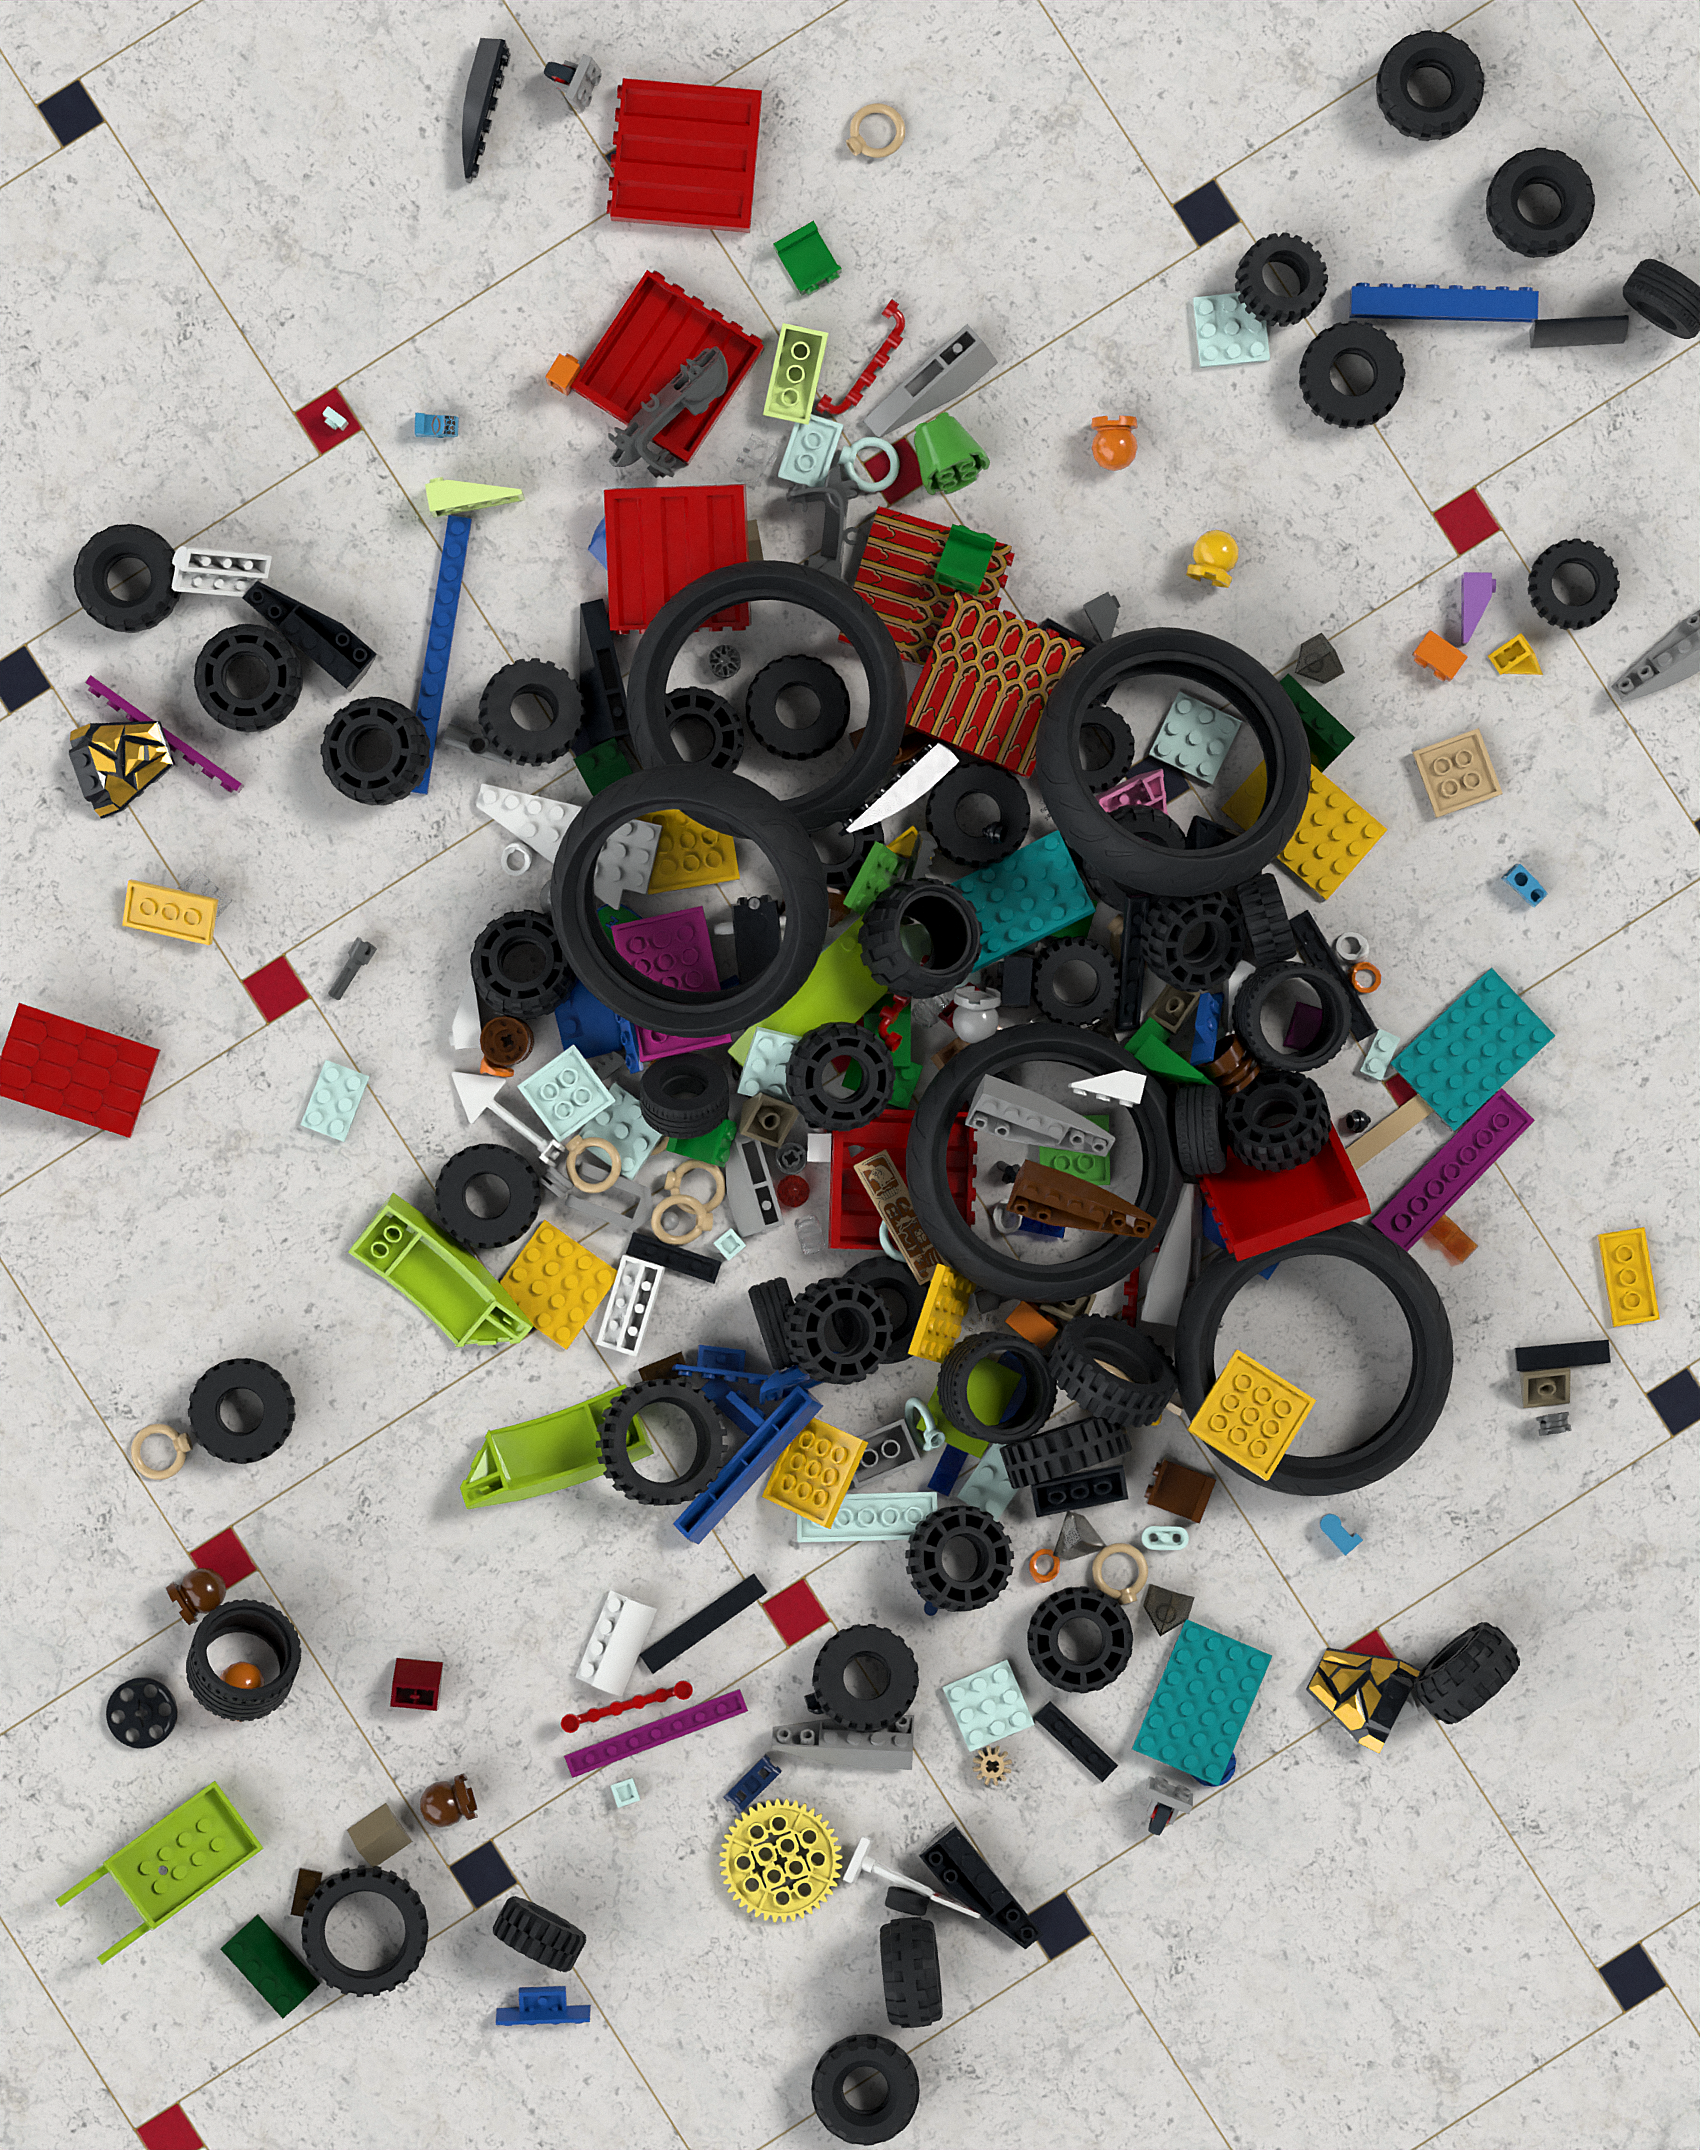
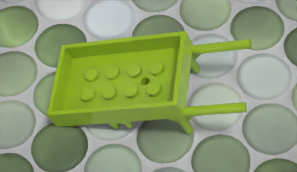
(195, 1845)

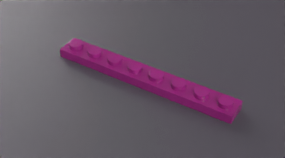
(190, 755)
(656, 1733)

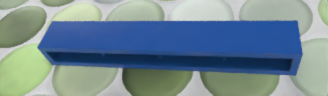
(1443, 304)
(748, 1464)

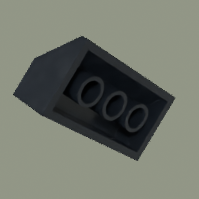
(1080, 1490)

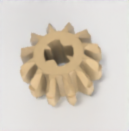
(992, 1757)

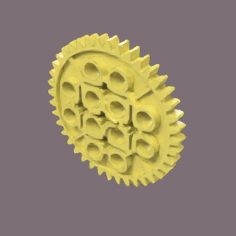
(764, 1897)

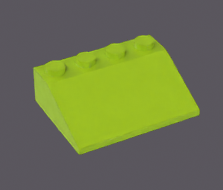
(988, 1395)

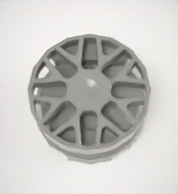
(556, 1182)

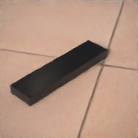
(673, 1257)
(1562, 1355)
(1076, 1741)

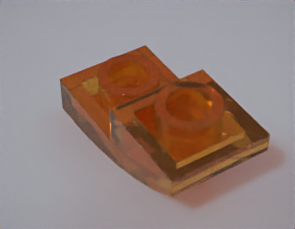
(1453, 1238)

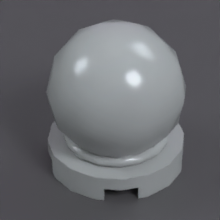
(976, 1014)

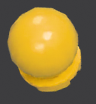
(1214, 557)

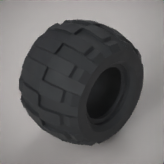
(944, 916)

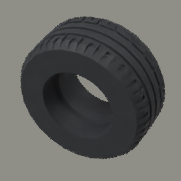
(1664, 298)
(690, 1116)
(1200, 1129)
(770, 1305)

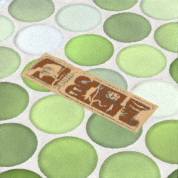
(897, 1211)

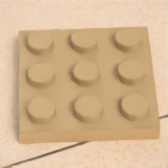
(1457, 773)

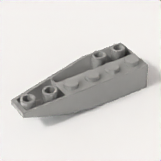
(934, 383)
(1665, 664)
(1033, 1119)
(749, 1180)
(1177, 1261)
(837, 1745)

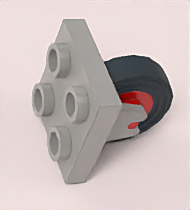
(575, 80)
(1167, 1797)

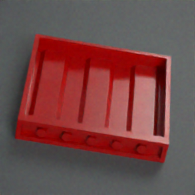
(685, 155)
(644, 353)
(667, 540)
(852, 1214)

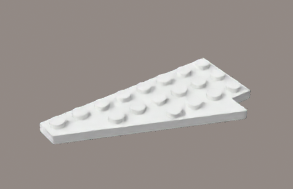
(540, 822)

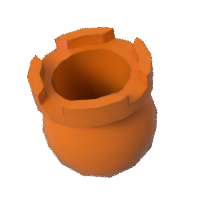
(1114, 443)
(243, 1676)

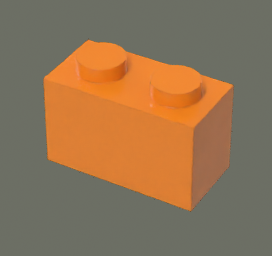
(563, 373)
(1439, 656)
(1031, 1324)

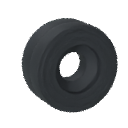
(906, 1901)

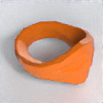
(1360, 966)
(495, 1069)
(1033, 1569)

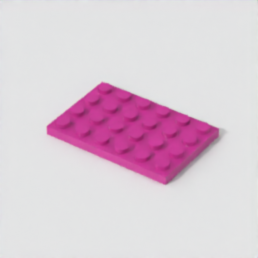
(675, 953)

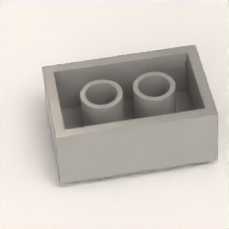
(887, 1452)

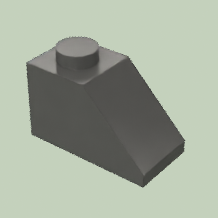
(1103, 615)

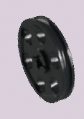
(130, 1708)

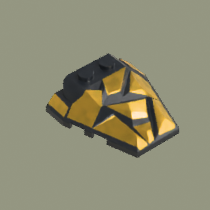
(118, 762)
(1363, 1692)

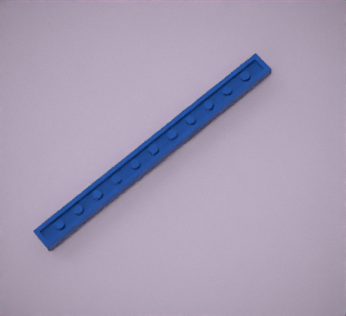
(442, 633)

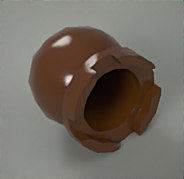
(198, 1593)
(447, 1802)

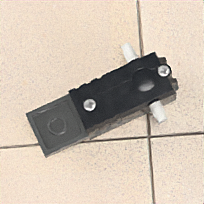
(755, 932)

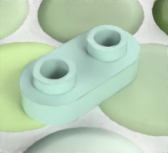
(1164, 1539)

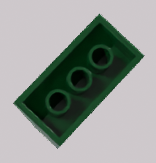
(1324, 732)
(270, 1966)

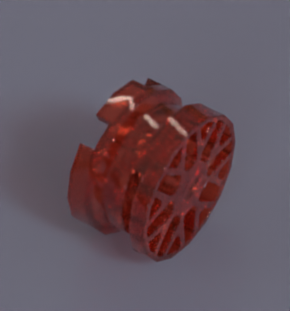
(793, 1191)

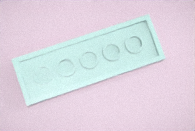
(872, 1517)

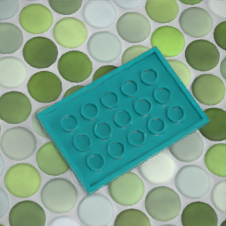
(1025, 897)
(1472, 1049)
(1201, 1702)

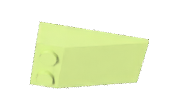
(795, 373)
(455, 497)

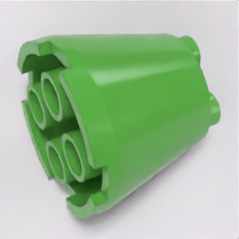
(947, 455)

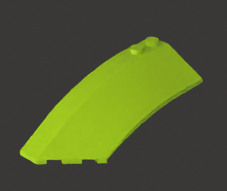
(834, 992)
(439, 1276)
(546, 1454)

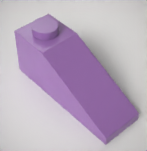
(1475, 596)

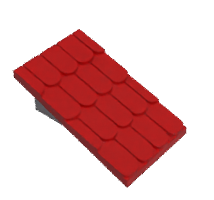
(75, 1070)

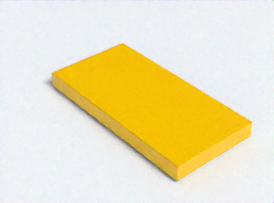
(170, 912)
(1628, 1277)

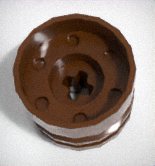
(495, 1047)
(1231, 1065)

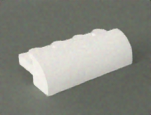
(218, 571)
(630, 1305)
(616, 1643)

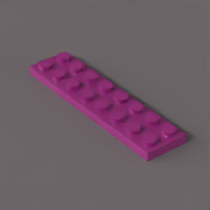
(1453, 1170)

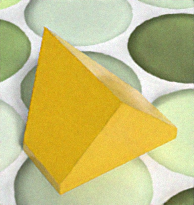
(1516, 658)
(904, 843)

